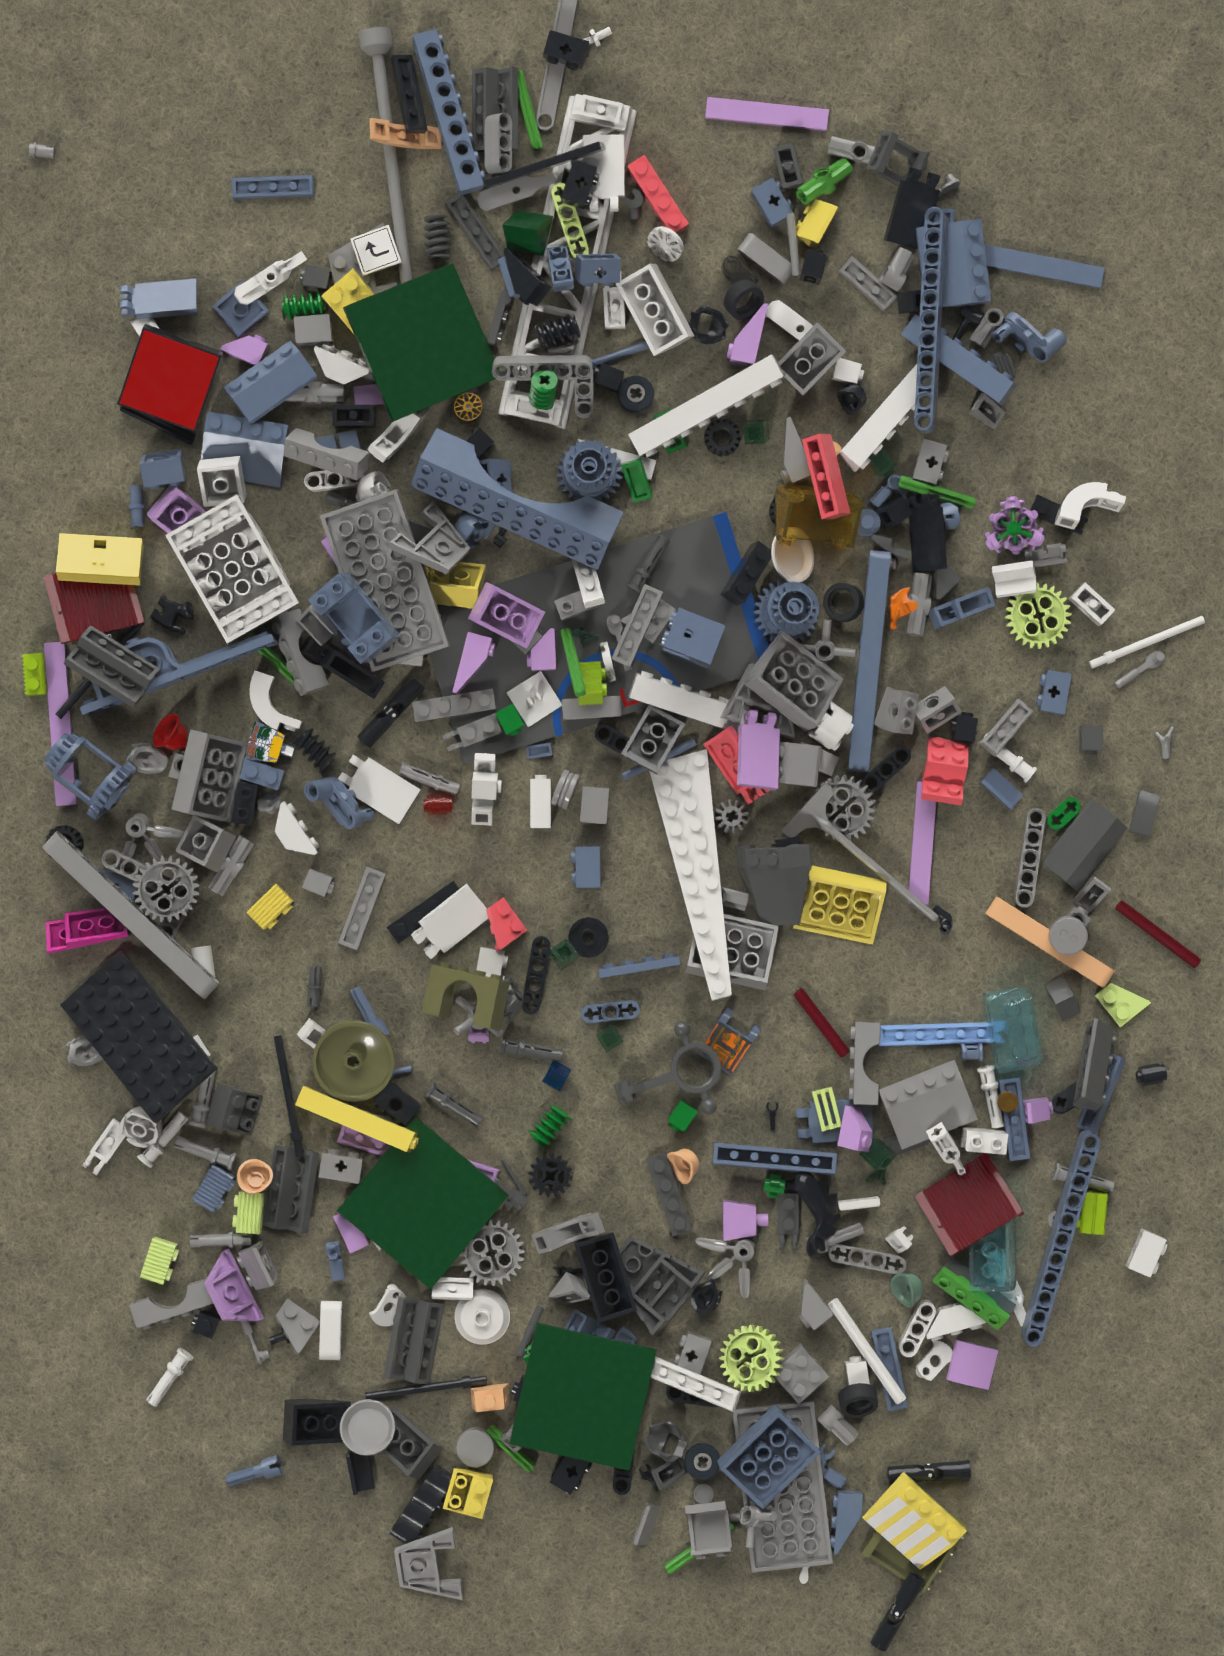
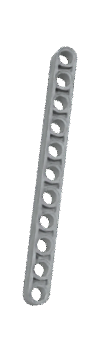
(129, 915)

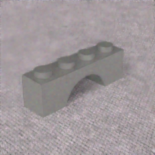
(346, 461)
(307, 676)
(863, 1089)
(148, 1311)

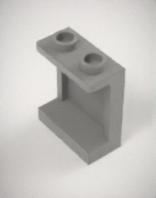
(709, 1529)

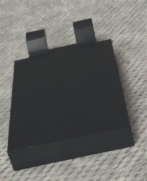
(910, 207)
(927, 533)

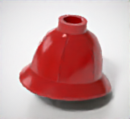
(170, 733)

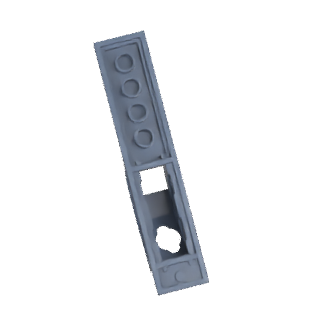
(171, 670)

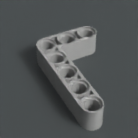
(552, 362)
(118, 867)

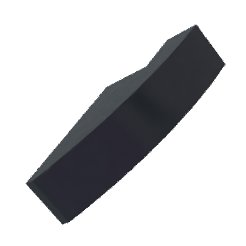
(342, 667)

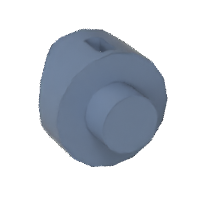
(952, 522)
(868, 523)

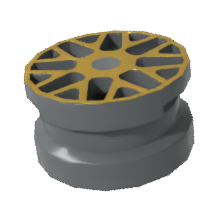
(468, 407)

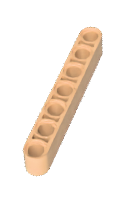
(1039, 936)

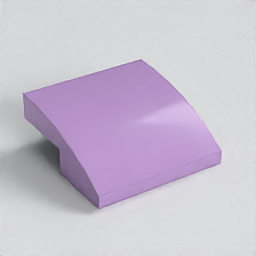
(972, 1364)

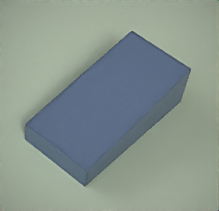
(539, 750)

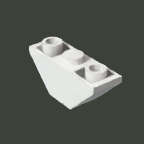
(340, 364)
(293, 832)
(953, 1320)

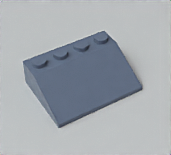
(965, 264)
(257, 444)
(768, 1456)

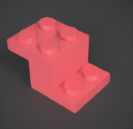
(944, 770)

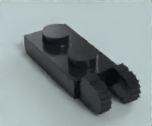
(1048, 510)

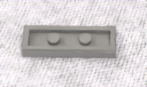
(867, 283)
(1006, 727)

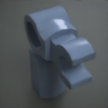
(884, 493)
(336, 1263)
(830, 1475)

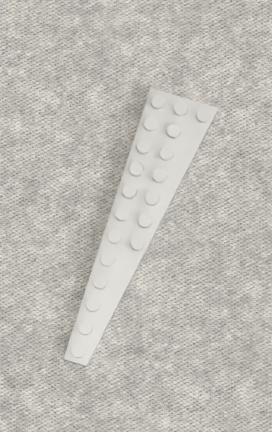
(688, 819)

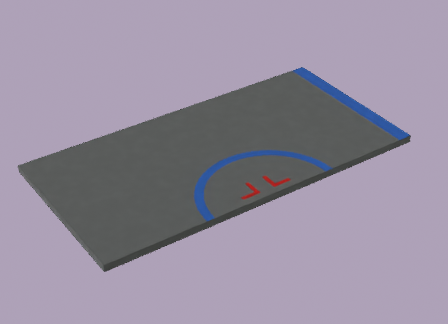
(689, 574)

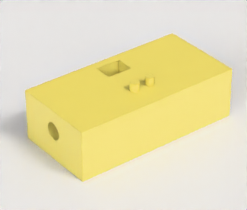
(99, 559)

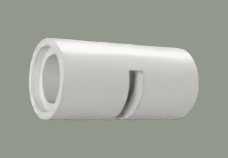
(204, 957)

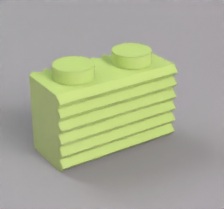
(249, 1212)
(159, 1260)

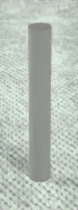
(793, 244)

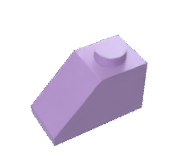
(247, 349)
(543, 653)
(1037, 1110)
(855, 1130)

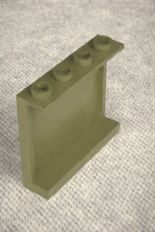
(892, 1559)

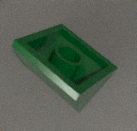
(527, 232)

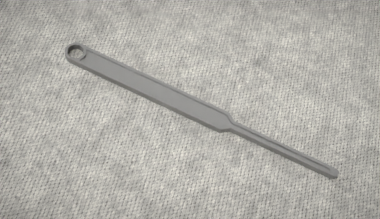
(554, 73)

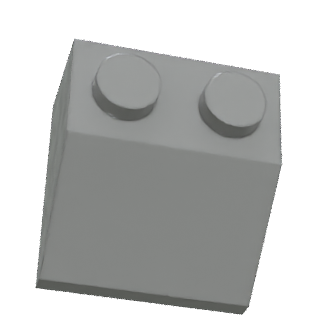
(799, 764)
(812, 1307)

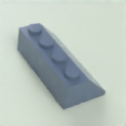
(270, 382)

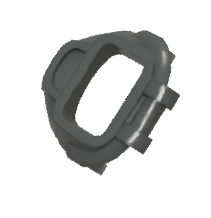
(514, 1000)
(658, 1438)

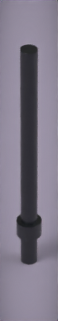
(87, 683)
(295, 1134)
(466, 1382)

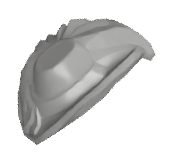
(147, 758)
(82, 1052)

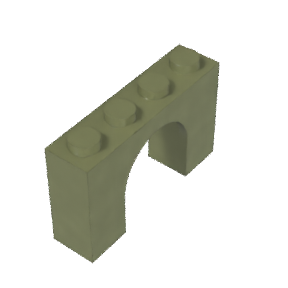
(490, 994)

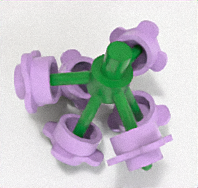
(1015, 541)

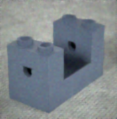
(355, 617)
(704, 637)

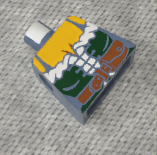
(267, 744)

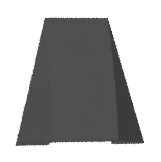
(657, 1282)

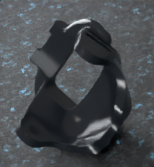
(717, 328)

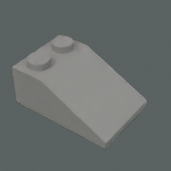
(810, 358)
(794, 461)
(258, 1266)

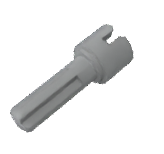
(842, 1235)

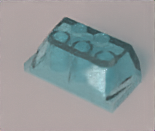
(1012, 1029)
(994, 1261)

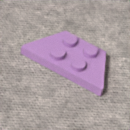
(231, 1291)

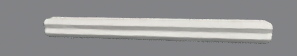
(867, 1351)

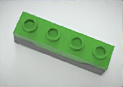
(989, 1306)

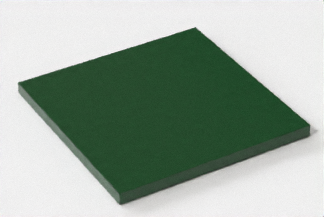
(421, 342)
(423, 1204)
(582, 1396)

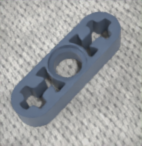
(615, 1004)

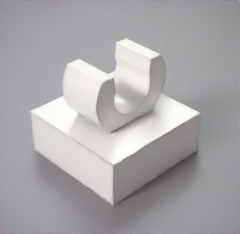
(899, 1240)

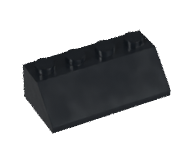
(605, 1276)

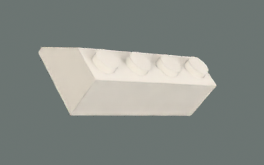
(655, 309)

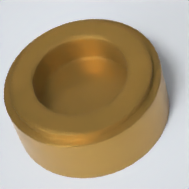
(1007, 1101)

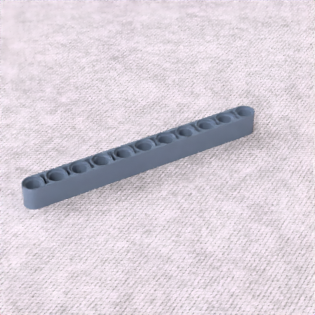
(927, 310)
(868, 661)
(1058, 1228)

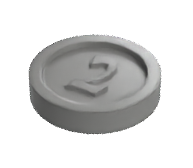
(703, 1493)

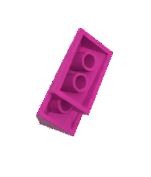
(83, 929)

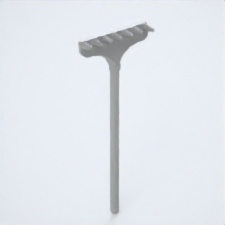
(814, 815)

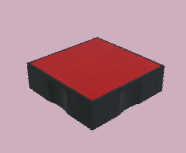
(169, 378)

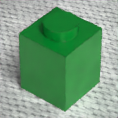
(510, 720)
(681, 1116)

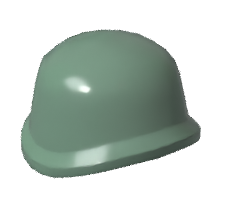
(906, 1288)

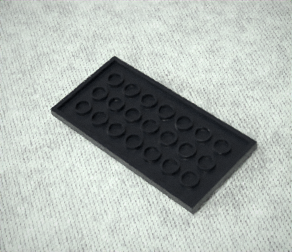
(138, 1036)

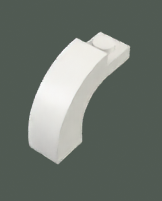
(395, 436)
(1085, 496)
(260, 698)
(482, 808)

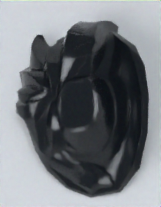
(706, 1298)

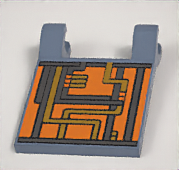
(729, 1042)

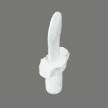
(595, 37)

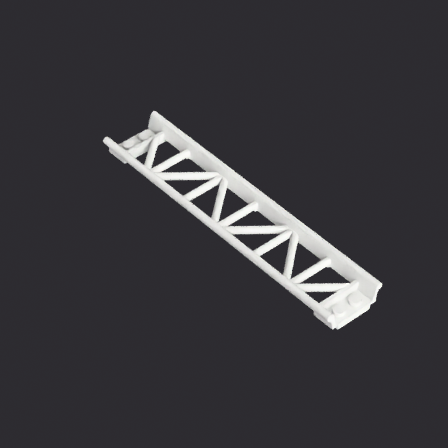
(610, 117)

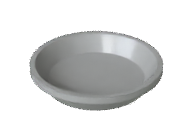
(367, 1427)

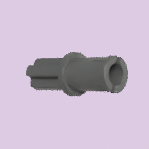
(338, 500)
(314, 986)

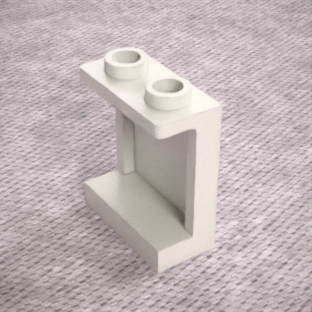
(984, 1140)

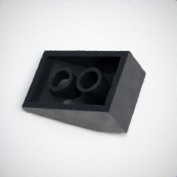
(313, 1421)

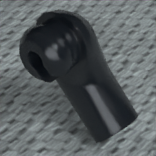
(945, 919)

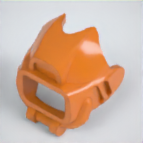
(900, 606)

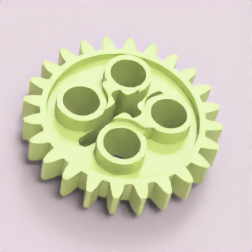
(1056, 610)
(743, 1341)

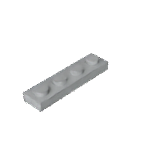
(637, 625)
(454, 705)
(362, 908)

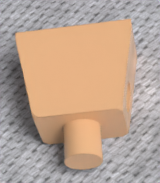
(490, 1397)

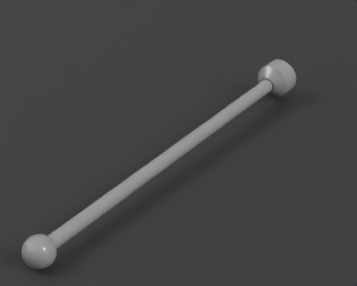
(376, 44)

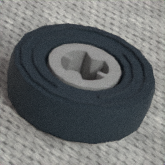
(634, 383)
(691, 1461)

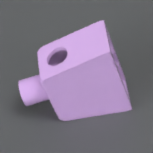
(741, 1220)

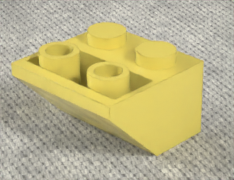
(468, 1492)

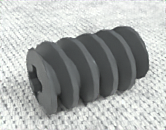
(436, 236)

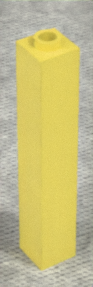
(357, 1119)

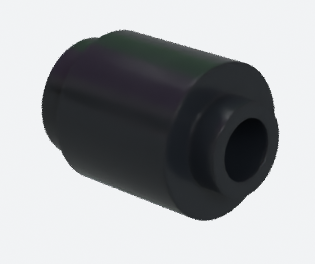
(1151, 1074)

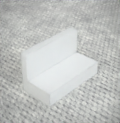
(1015, 579)

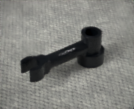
(969, 317)

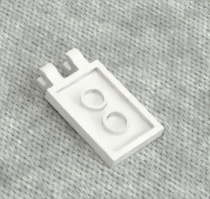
(610, 167)
(381, 788)
(451, 921)

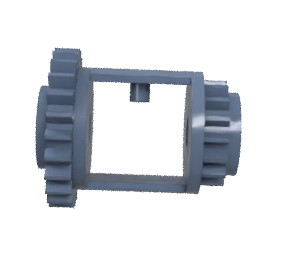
(590, 483)
(788, 609)
(110, 790)

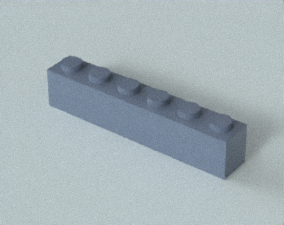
(966, 363)
(774, 1159)

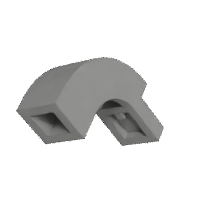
(567, 1232)

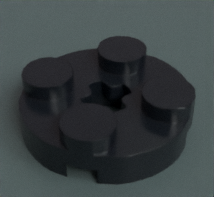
(600, 937)

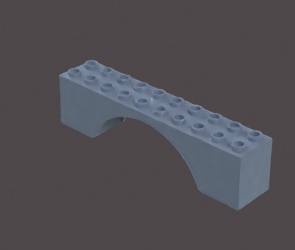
(574, 528)

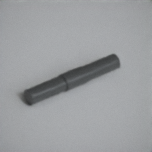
(529, 1331)

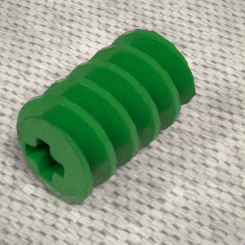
(302, 306)
(543, 390)
(549, 1125)

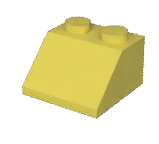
(816, 222)

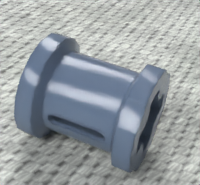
(971, 1052)

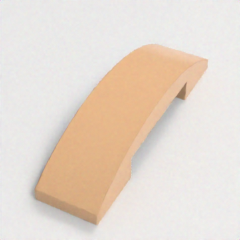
(395, 135)

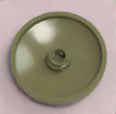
(353, 1060)

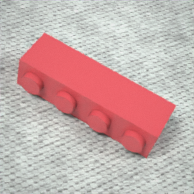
(657, 195)
(826, 476)

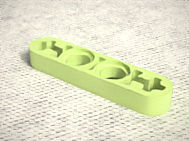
(566, 223)

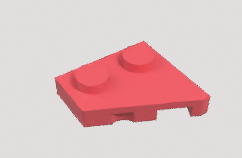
(504, 924)

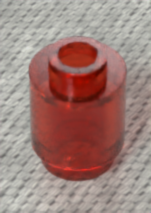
(438, 804)

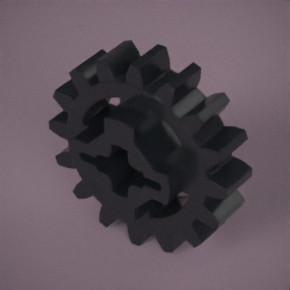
(556, 1182)

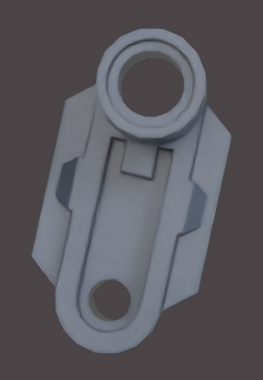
(1029, 338)
(338, 801)

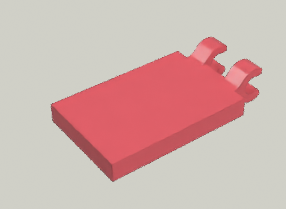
(724, 752)

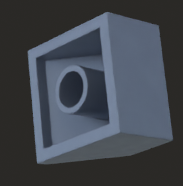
(163, 468)

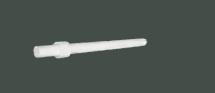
(1109, 657)

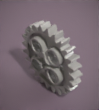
(855, 821)
(177, 903)
(510, 1246)

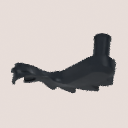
(821, 1206)

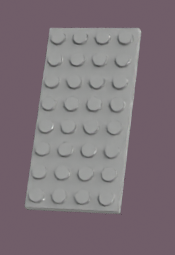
(391, 580)
(801, 1529)

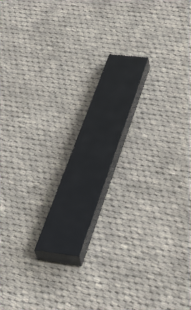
(546, 164)

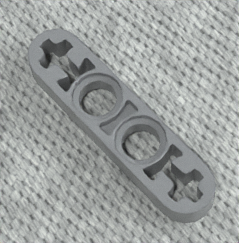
(866, 1260)

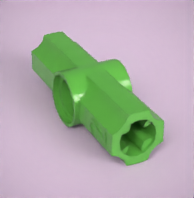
(824, 181)

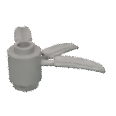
(143, 826)
(727, 1263)

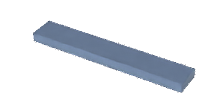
(1044, 266)

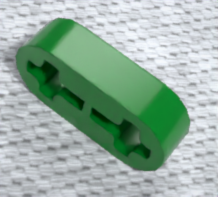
(1066, 817)

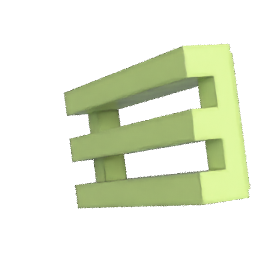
(830, 1125)

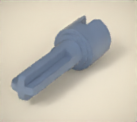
(366, 1010)
(265, 1468)

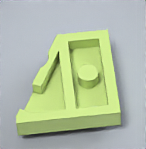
(1120, 1003)

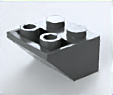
(234, 1109)

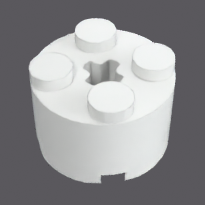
(832, 727)

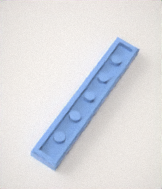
(934, 1034)

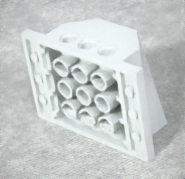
(232, 568)

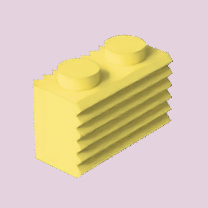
(270, 907)

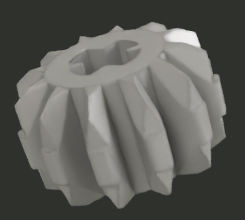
(733, 823)

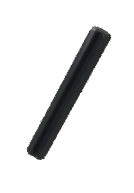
(168, 428)

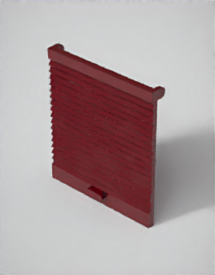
(94, 604)
(968, 1204)

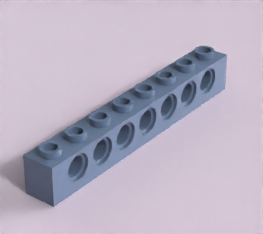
(464, 182)

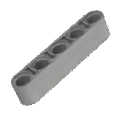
(1026, 847)

